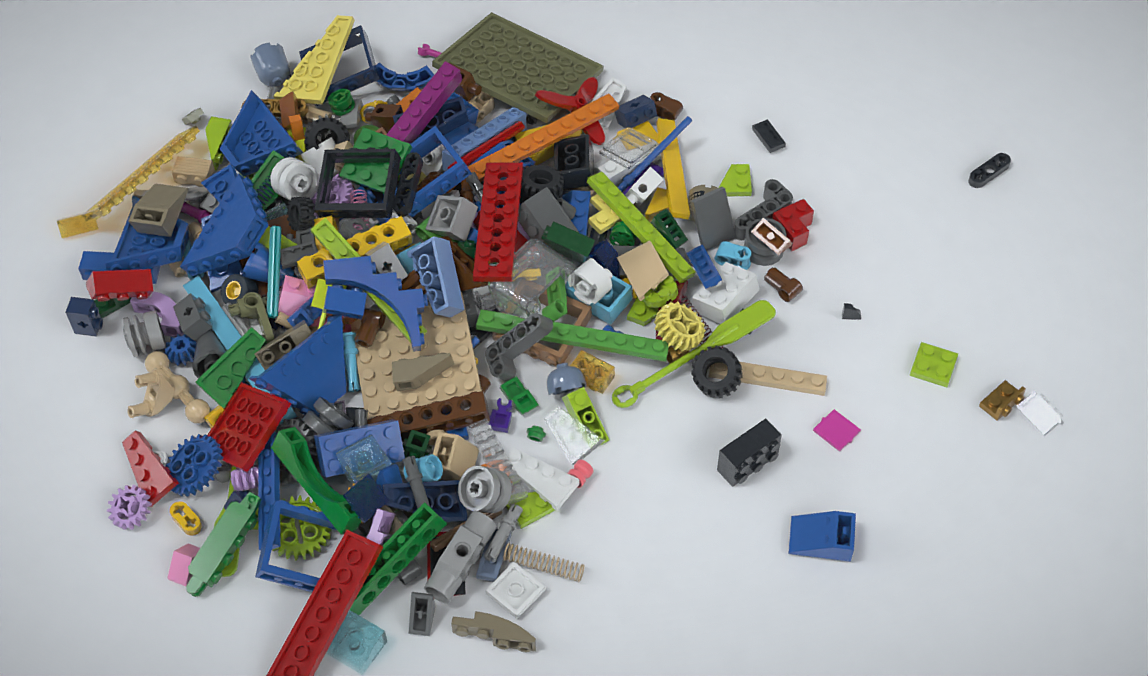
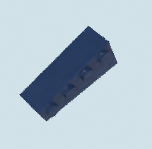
(449, 117)

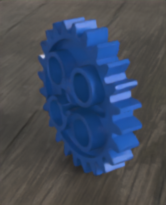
(195, 464)

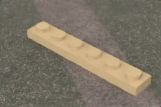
(775, 377)

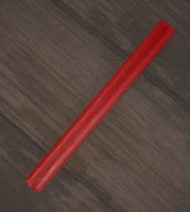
(485, 147)

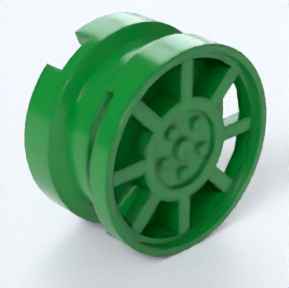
(340, 101)
(622, 235)

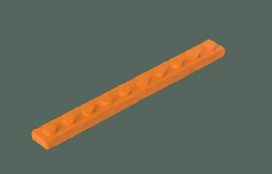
(549, 134)

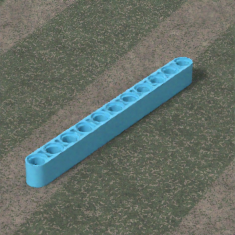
(225, 329)

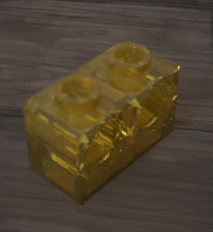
(594, 368)

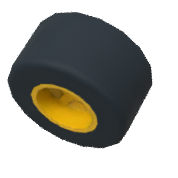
(236, 287)

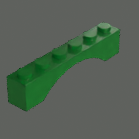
(295, 455)

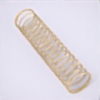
(536, 566)

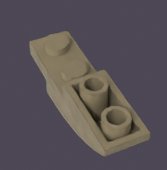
(502, 631)

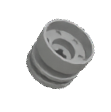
(144, 333)

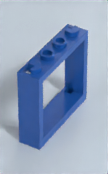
(447, 180)
(278, 574)

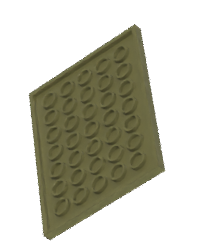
(518, 63)

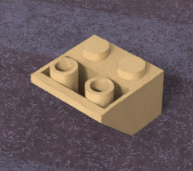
(455, 455)

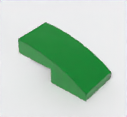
(521, 398)

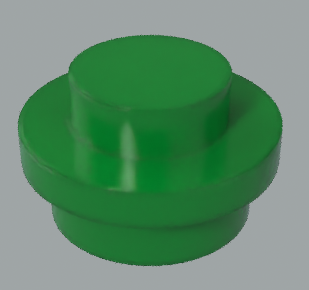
(536, 433)

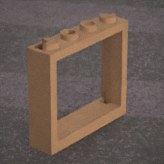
(550, 356)

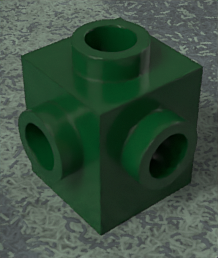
(417, 445)

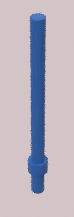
(629, 179)

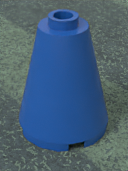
(257, 266)

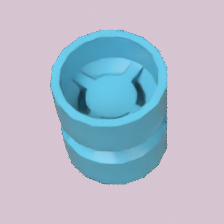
(430, 467)

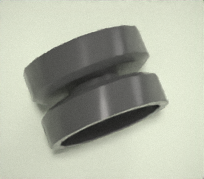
(760, 252)
(330, 417)

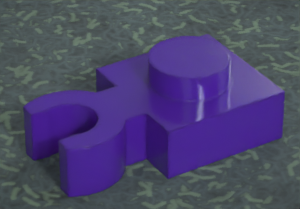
(502, 417)

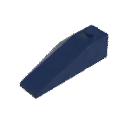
(441, 495)

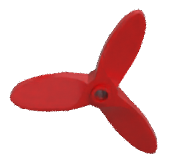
(572, 103)

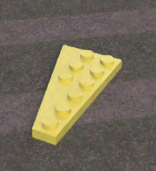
(317, 68)

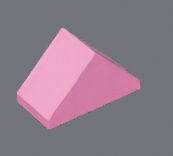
(179, 565)

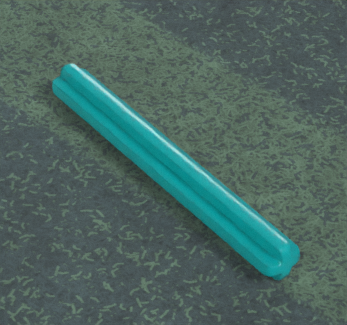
(274, 272)

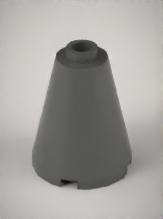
(207, 352)

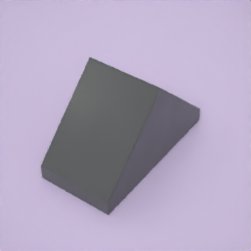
(421, 613)

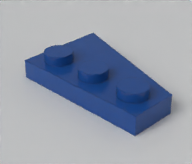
(220, 182)

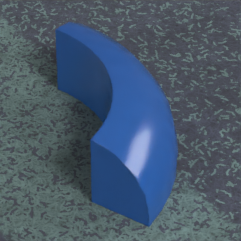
(403, 82)

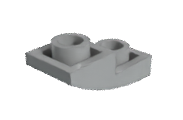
(353, 118)

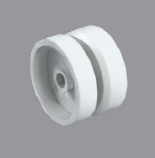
(294, 179)

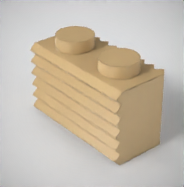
(192, 170)

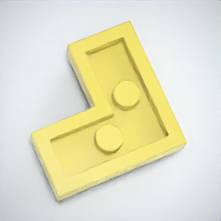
(604, 218)

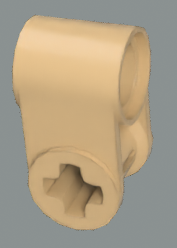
(484, 104)

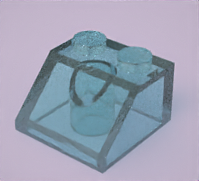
(357, 642)

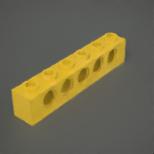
(396, 227)

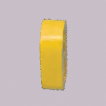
(189, 515)

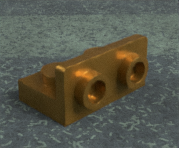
(1002, 399)

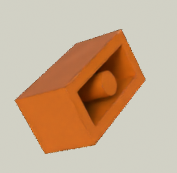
(296, 127)

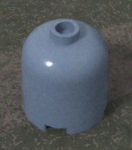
(270, 64)

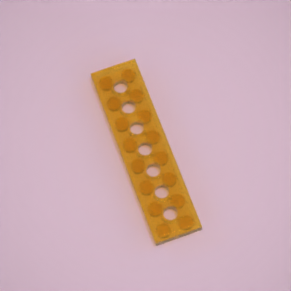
(141, 174)

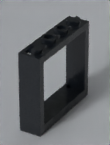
(357, 210)

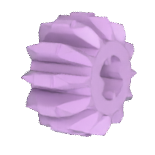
(243, 480)

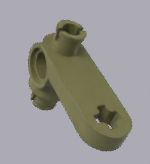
(253, 307)

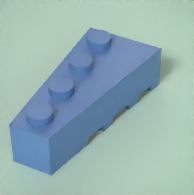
(438, 275)

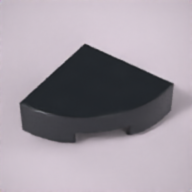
(850, 312)

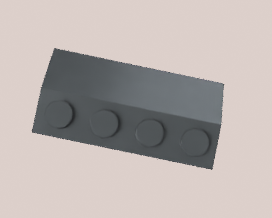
(542, 211)

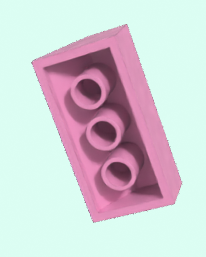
(294, 294)

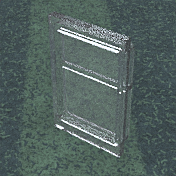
(628, 148)

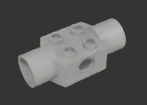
(457, 558)

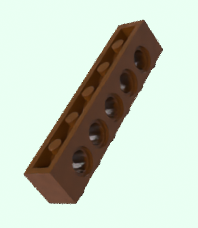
(436, 410)

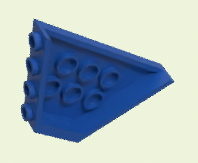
(255, 136)
(230, 231)
(148, 250)
(310, 369)

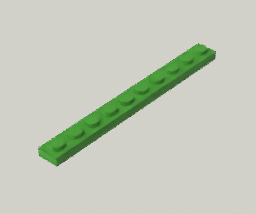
(581, 336)

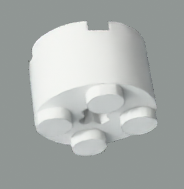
(590, 282)

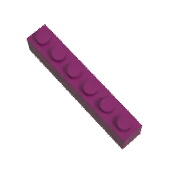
(426, 104)

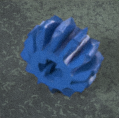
(180, 349)

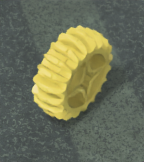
(677, 329)

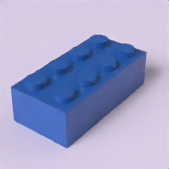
(385, 432)

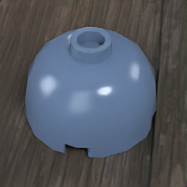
(565, 379)

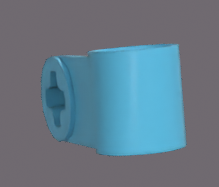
(733, 254)

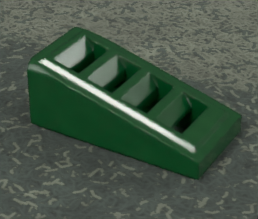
(668, 220)

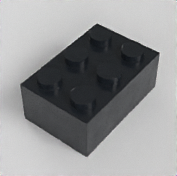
(574, 160)
(749, 452)

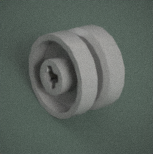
(484, 489)

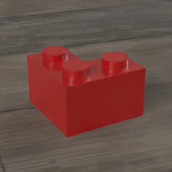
(795, 221)

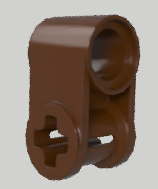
(666, 107)

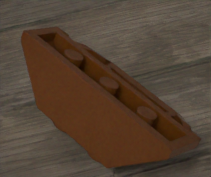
(464, 267)

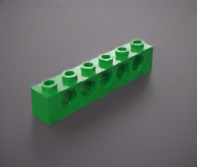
(398, 553)

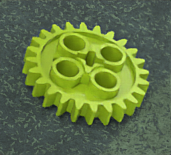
(309, 543)

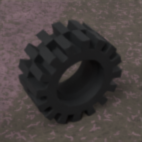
(301, 213)

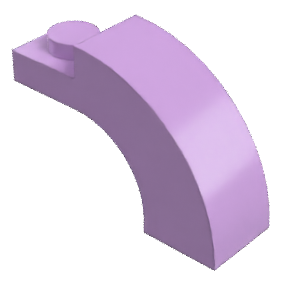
(164, 308)

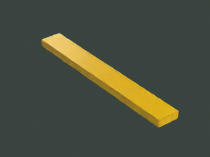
(673, 171)

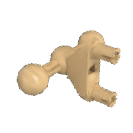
(162, 387)

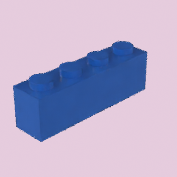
(96, 261)

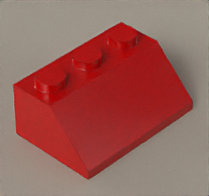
(120, 284)

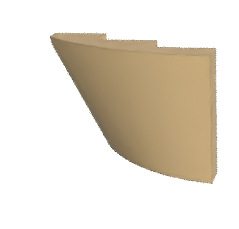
(643, 268)

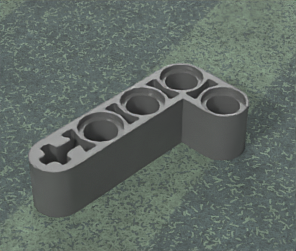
(775, 198)
(515, 342)

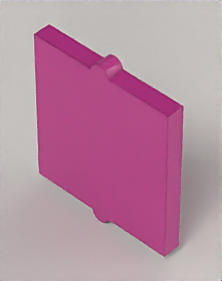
(836, 430)

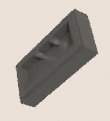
(290, 255)

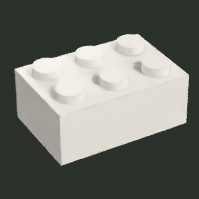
(728, 296)

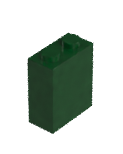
(567, 242)

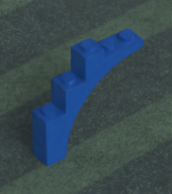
(361, 273)

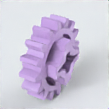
(129, 507)

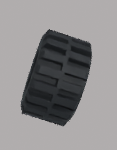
(322, 124)
(539, 177)
(712, 356)

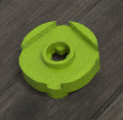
(667, 291)

